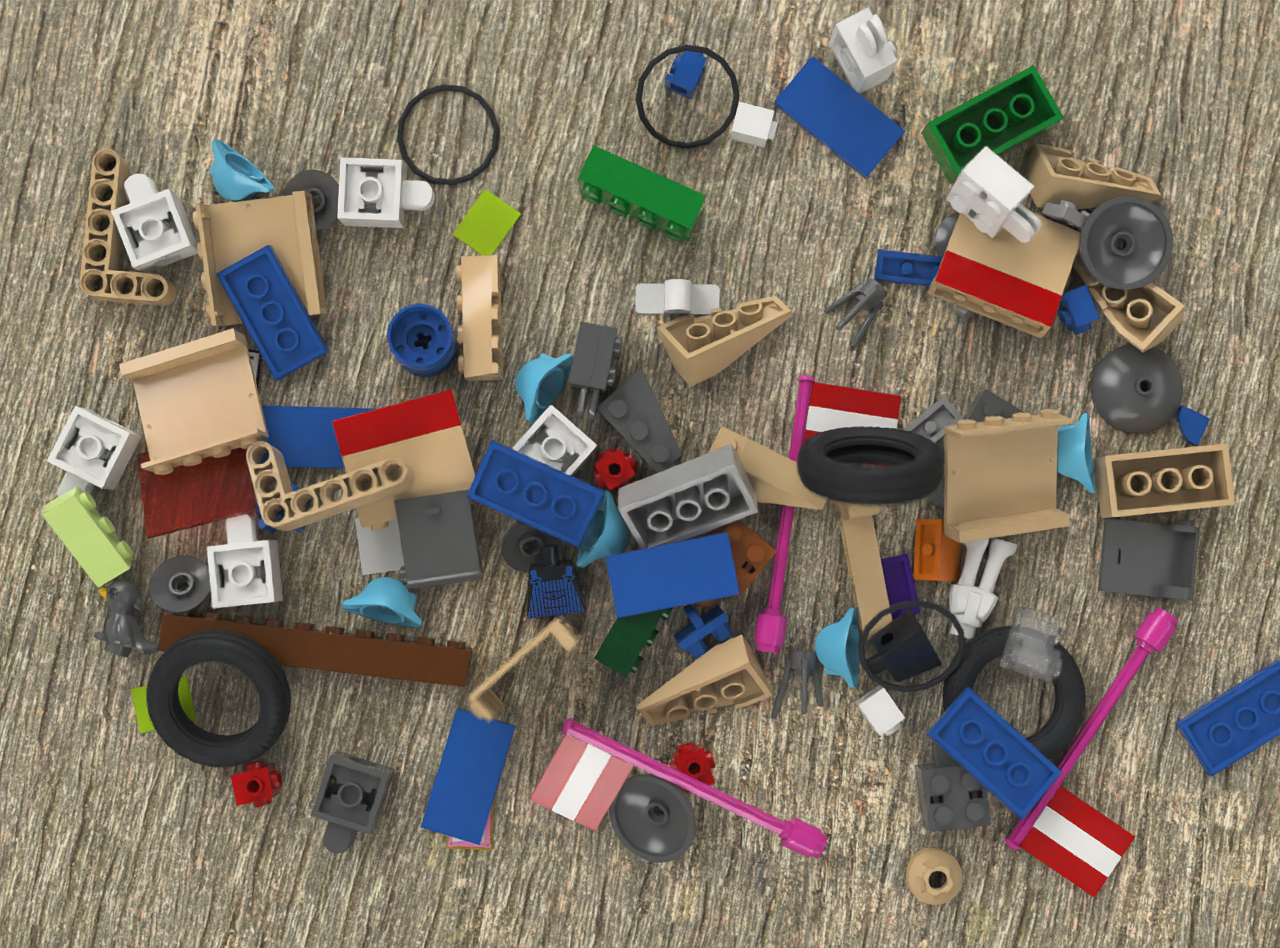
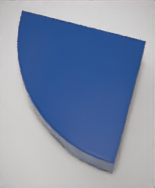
(1191, 424)

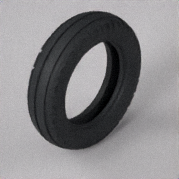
(827, 471)
(1068, 688)
(187, 737)

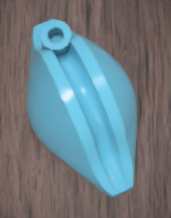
(235, 175)
(541, 383)
(1075, 453)
(606, 534)
(386, 602)
(838, 648)

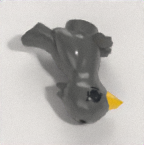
(122, 628)

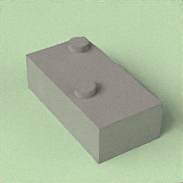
(688, 499)

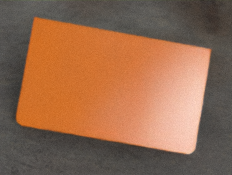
(935, 554)

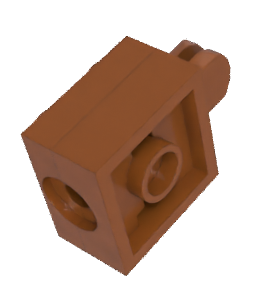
(747, 551)

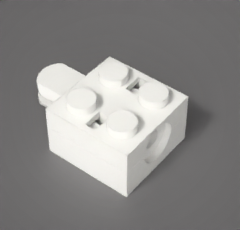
(863, 50)
(379, 193)
(993, 197)
(155, 223)
(558, 443)
(92, 451)
(244, 568)

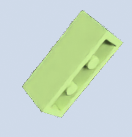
(88, 535)

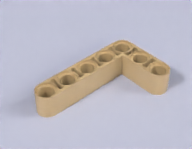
(111, 240)
(322, 492)
(863, 563)

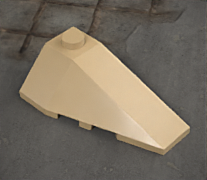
(1082, 183)
(1138, 315)
(712, 342)
(770, 473)
(716, 679)

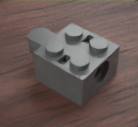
(593, 364)
(955, 795)
(352, 800)

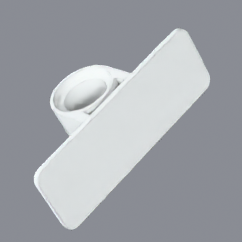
(676, 297)

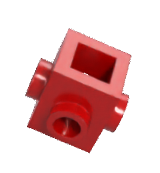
(611, 457)
(691, 753)
(256, 784)

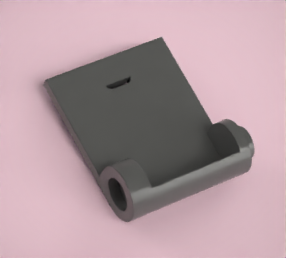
(437, 544)
(1151, 558)

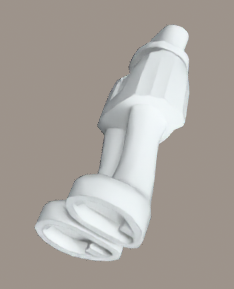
(974, 603)

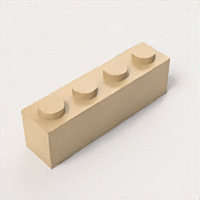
(481, 318)

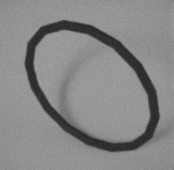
(659, 58)
(419, 97)
(961, 642)

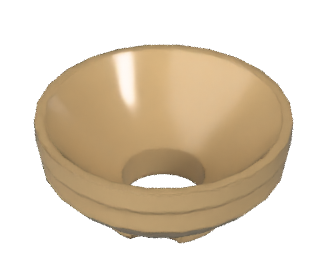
(923, 865)

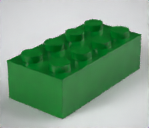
(995, 119)
(640, 194)

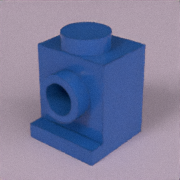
(687, 73)
(1077, 310)

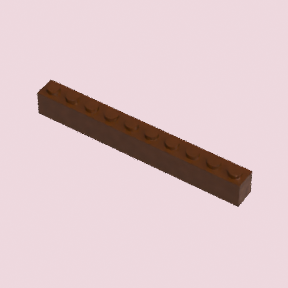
(336, 650)

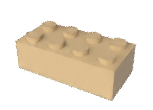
(1164, 480)

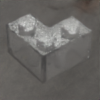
(1031, 645)

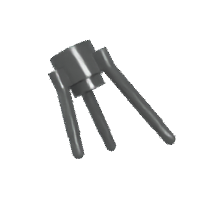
(869, 296)
(803, 665)

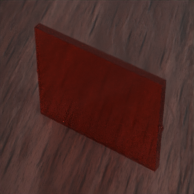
(196, 493)

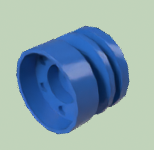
(420, 323)

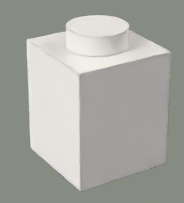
(753, 125)
(880, 711)

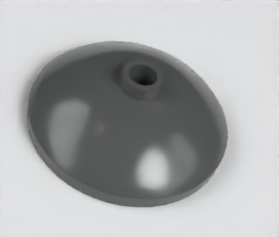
(1145, 240)
(1118, 391)
(646, 828)

